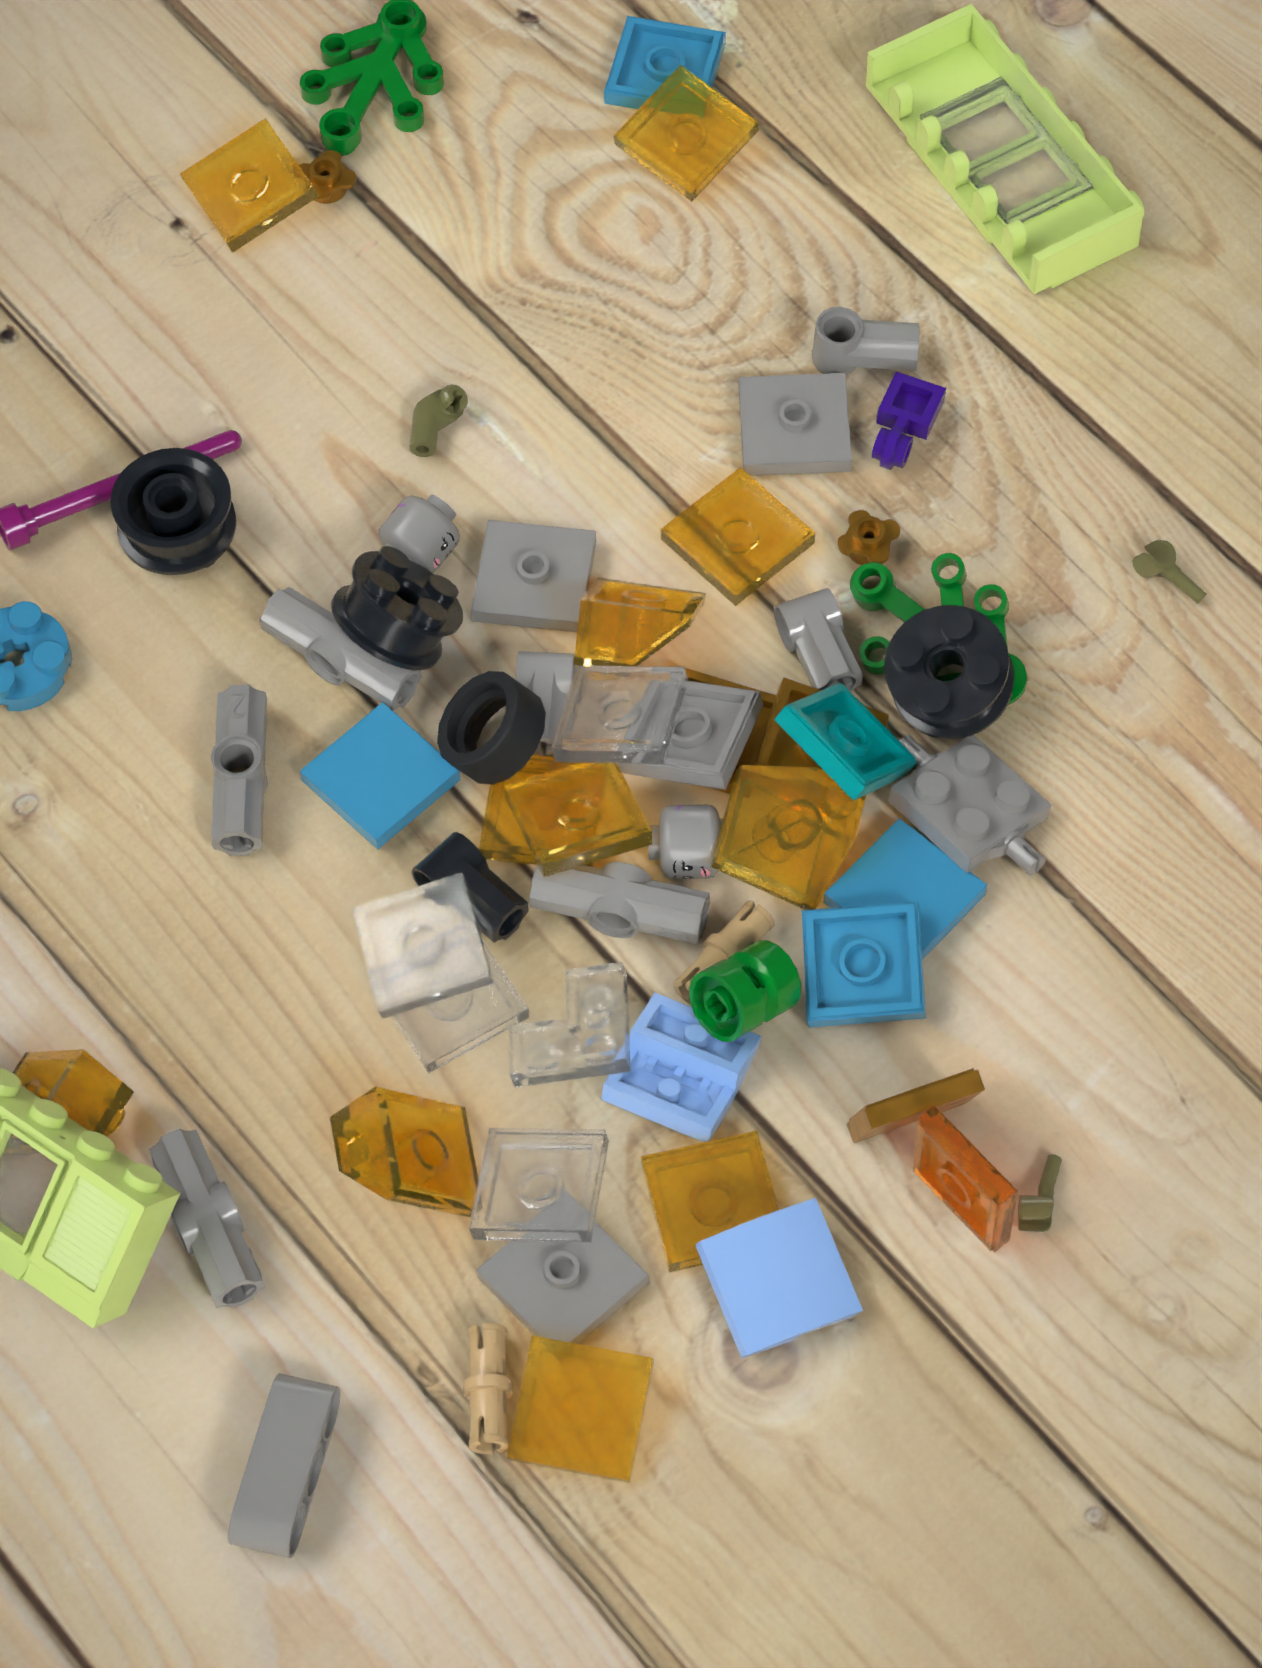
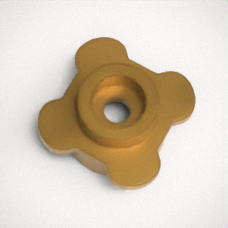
(329, 177)
(868, 550)

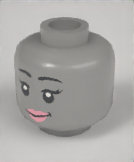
(421, 530)
(686, 841)

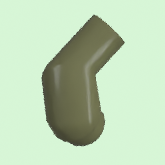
(434, 414)

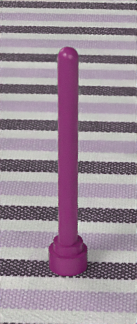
(22, 522)

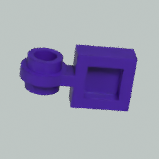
(907, 409)

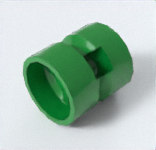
(745, 990)

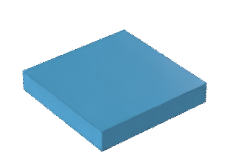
(653, 51)
(380, 775)
(910, 869)
(863, 964)

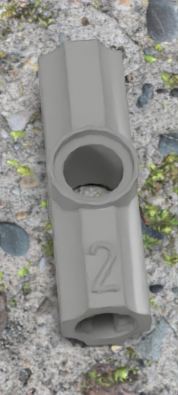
(331, 652)
(239, 796)
(623, 901)
(207, 1219)

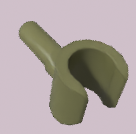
(1163, 561)
(1036, 1211)

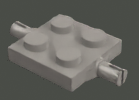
(971, 804)

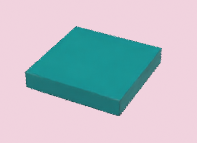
(846, 740)

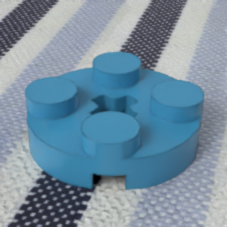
(45, 656)

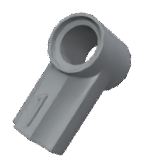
(849, 342)
(815, 631)
(550, 679)

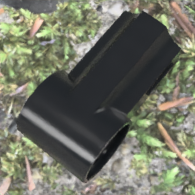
(495, 903)

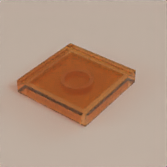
(964, 1179)

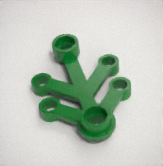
(397, 26)
(951, 593)

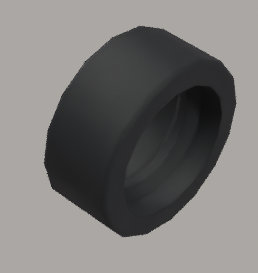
(513, 741)

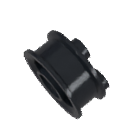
(175, 540)
(397, 609)
(943, 638)

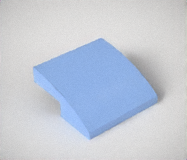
(680, 1070)
(778, 1277)

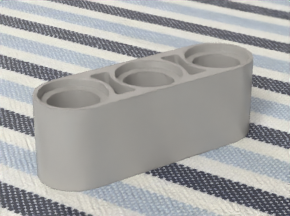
(284, 1465)

